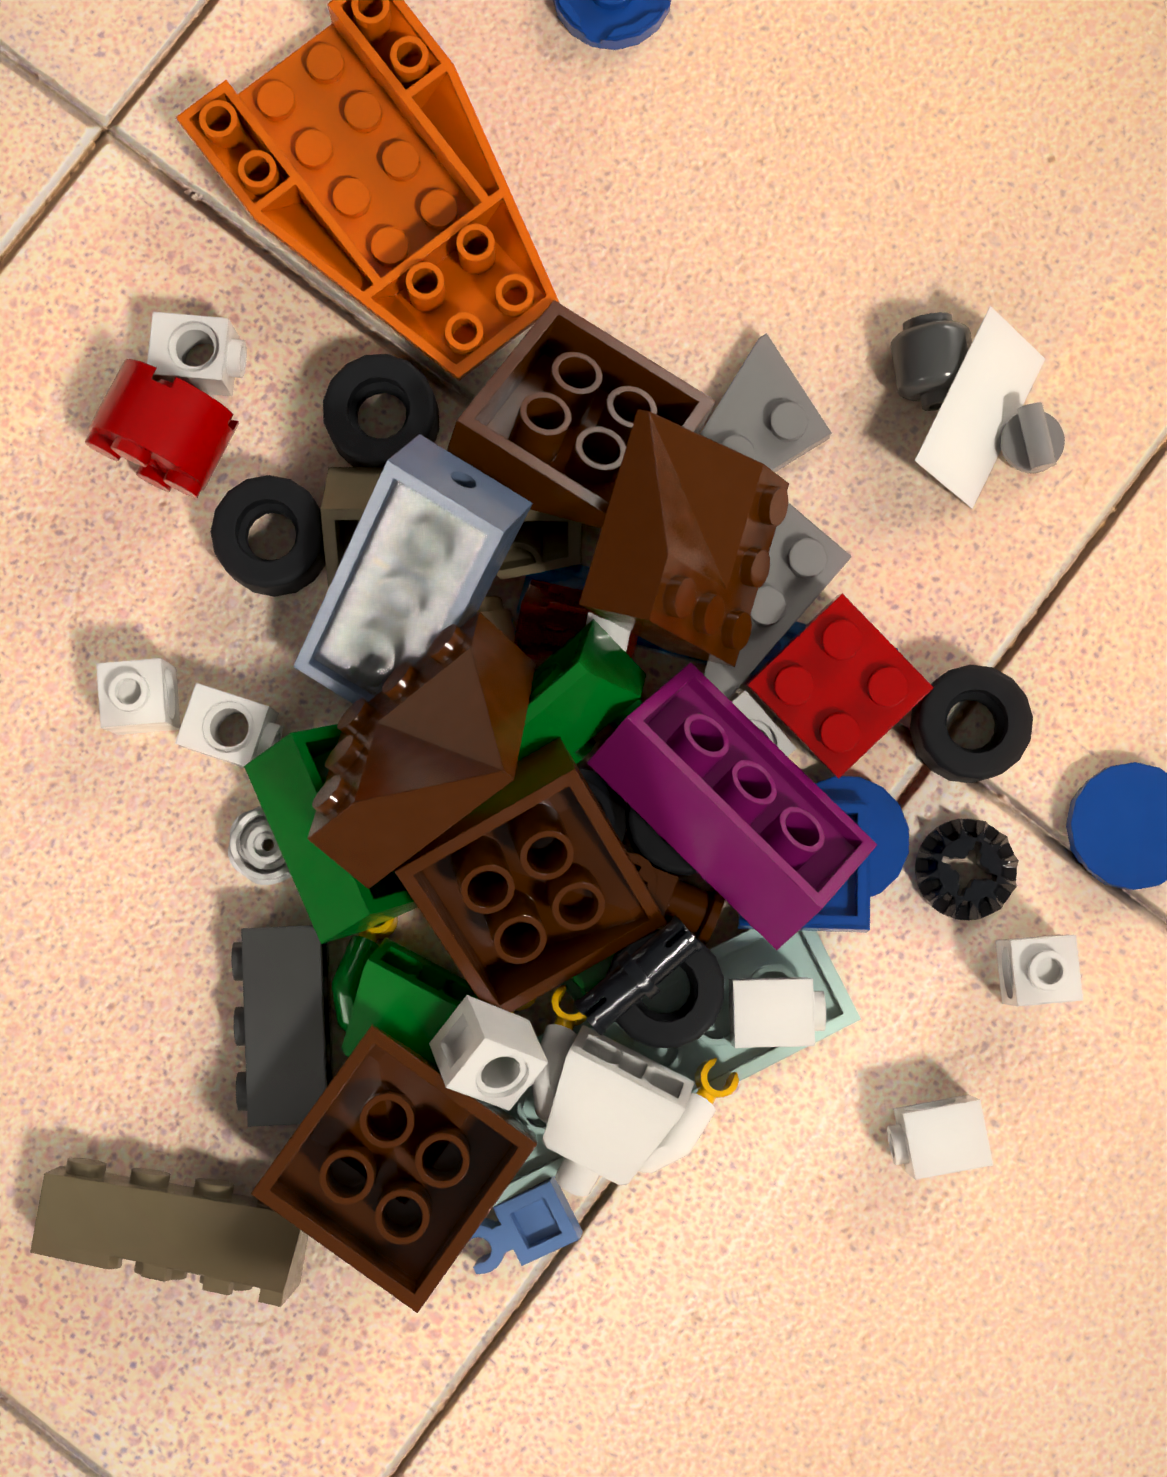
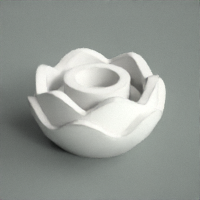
(247, 849)

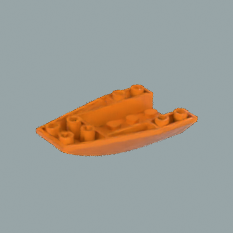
(382, 182)

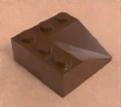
(564, 412)
(685, 541)
(423, 750)
(531, 884)
(395, 1168)

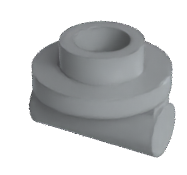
(1032, 439)

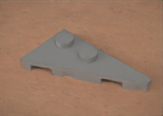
(767, 411)
(800, 569)

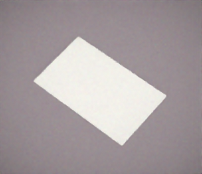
(978, 406)

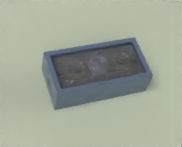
(410, 569)

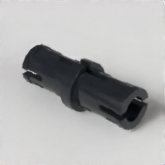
(638, 975)

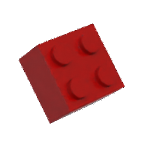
(839, 685)

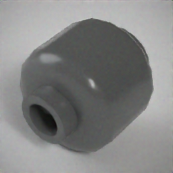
(929, 357)

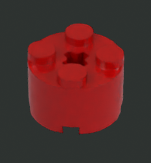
(162, 427)

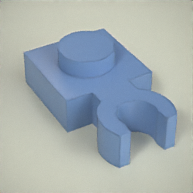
(530, 1225)

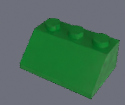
(581, 692)
(286, 784)

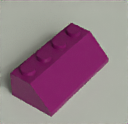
(732, 805)

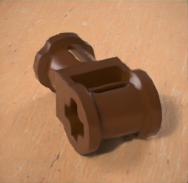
(692, 905)

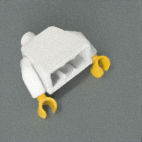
(614, 1106)

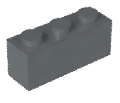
(282, 1023)

